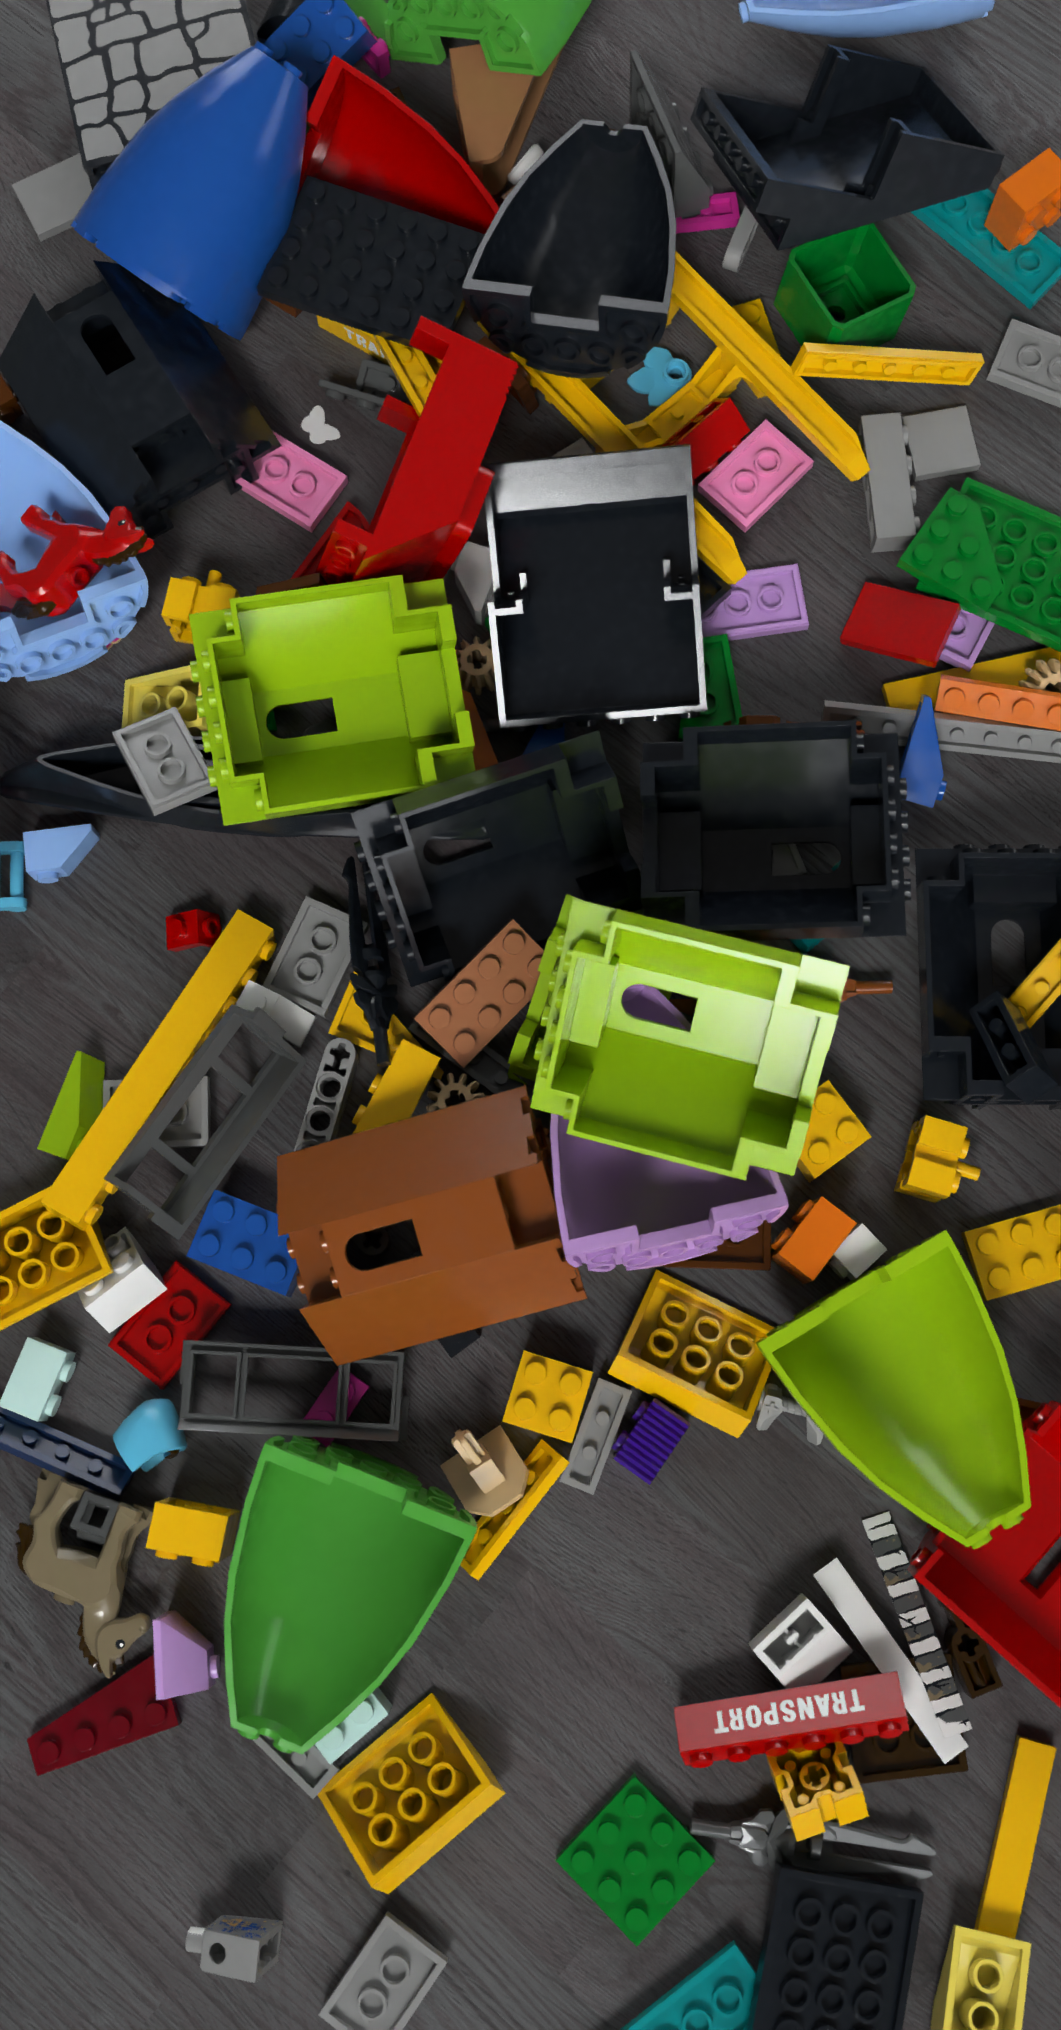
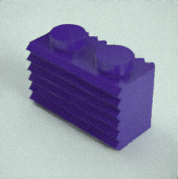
(650, 1439)

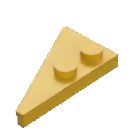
(353, 1025)

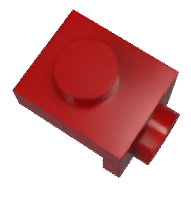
(192, 929)

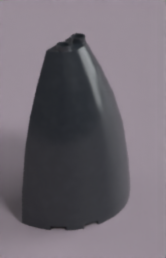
(580, 255)

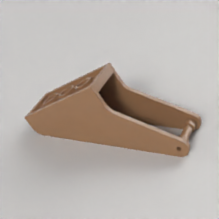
(493, 113)

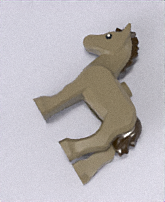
(83, 1573)

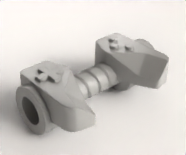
(771, 1406)

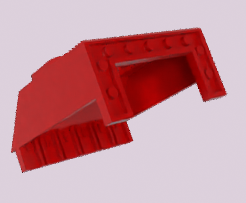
(438, 471)

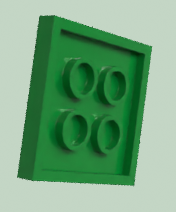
(635, 1859)

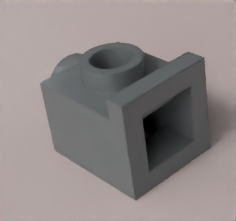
(94, 1518)

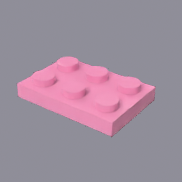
(755, 475)
(295, 484)

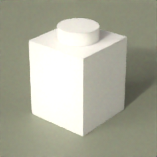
(856, 1253)

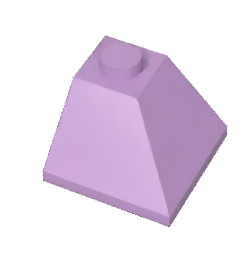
(182, 1657)

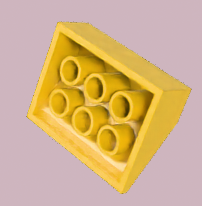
(44, 1259)
(694, 1354)
(409, 1794)

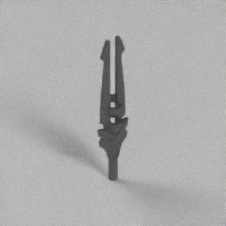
(770, 1838)

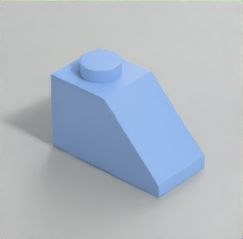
(57, 850)

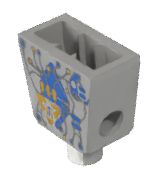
(237, 1946)

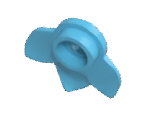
(655, 376)

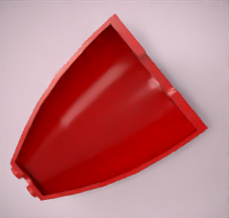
(389, 152)

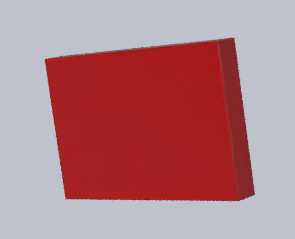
(900, 624)
(156, 1333)

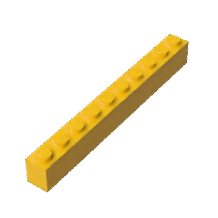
(206, 998)

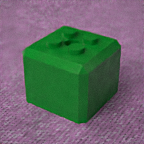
(845, 276)

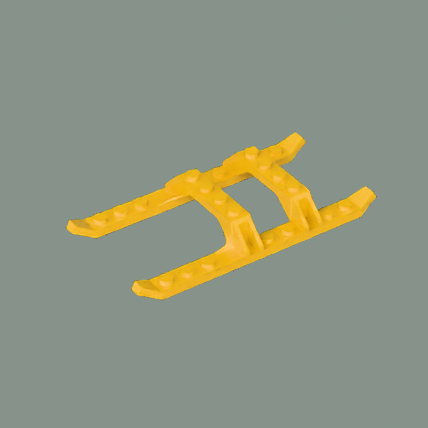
(737, 356)

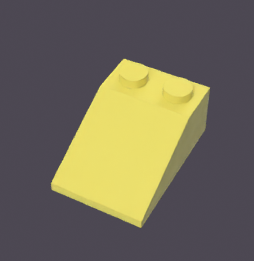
(162, 691)
(981, 1982)

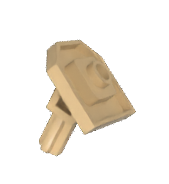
(486, 1472)

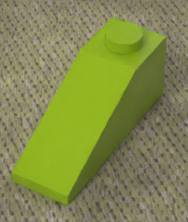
(75, 1108)

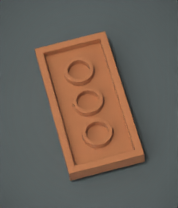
(483, 994)

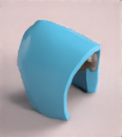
(150, 1435)

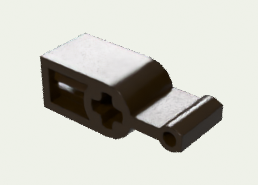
(973, 1665)

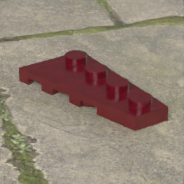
(106, 1720)

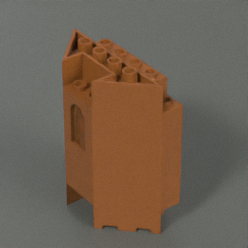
(480, 1211)

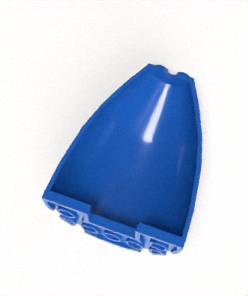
(207, 188)

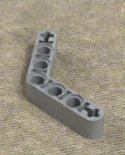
(335, 1108)

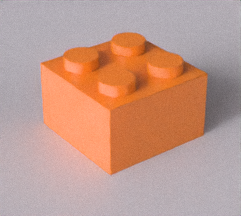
(1027, 201)
(812, 1240)

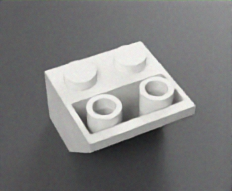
(128, 1288)
(800, 1645)

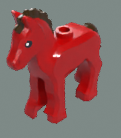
(68, 562)

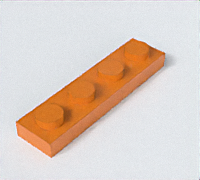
(999, 702)

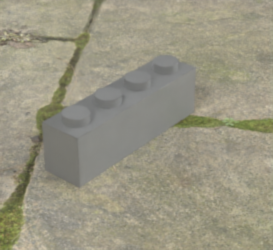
(887, 485)

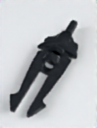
(370, 984)

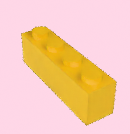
(399, 1088)

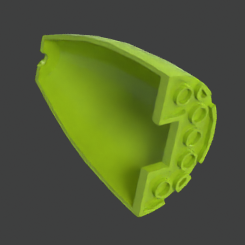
(913, 1389)

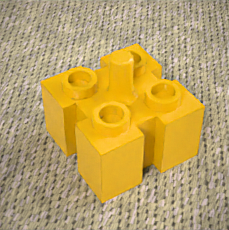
(189, 597)
(932, 1162)
(817, 1788)

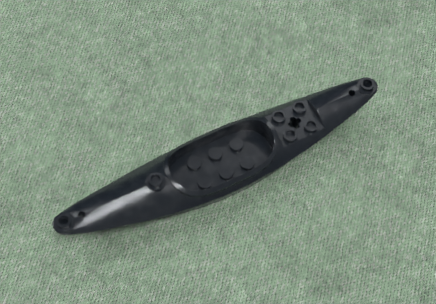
(101, 783)

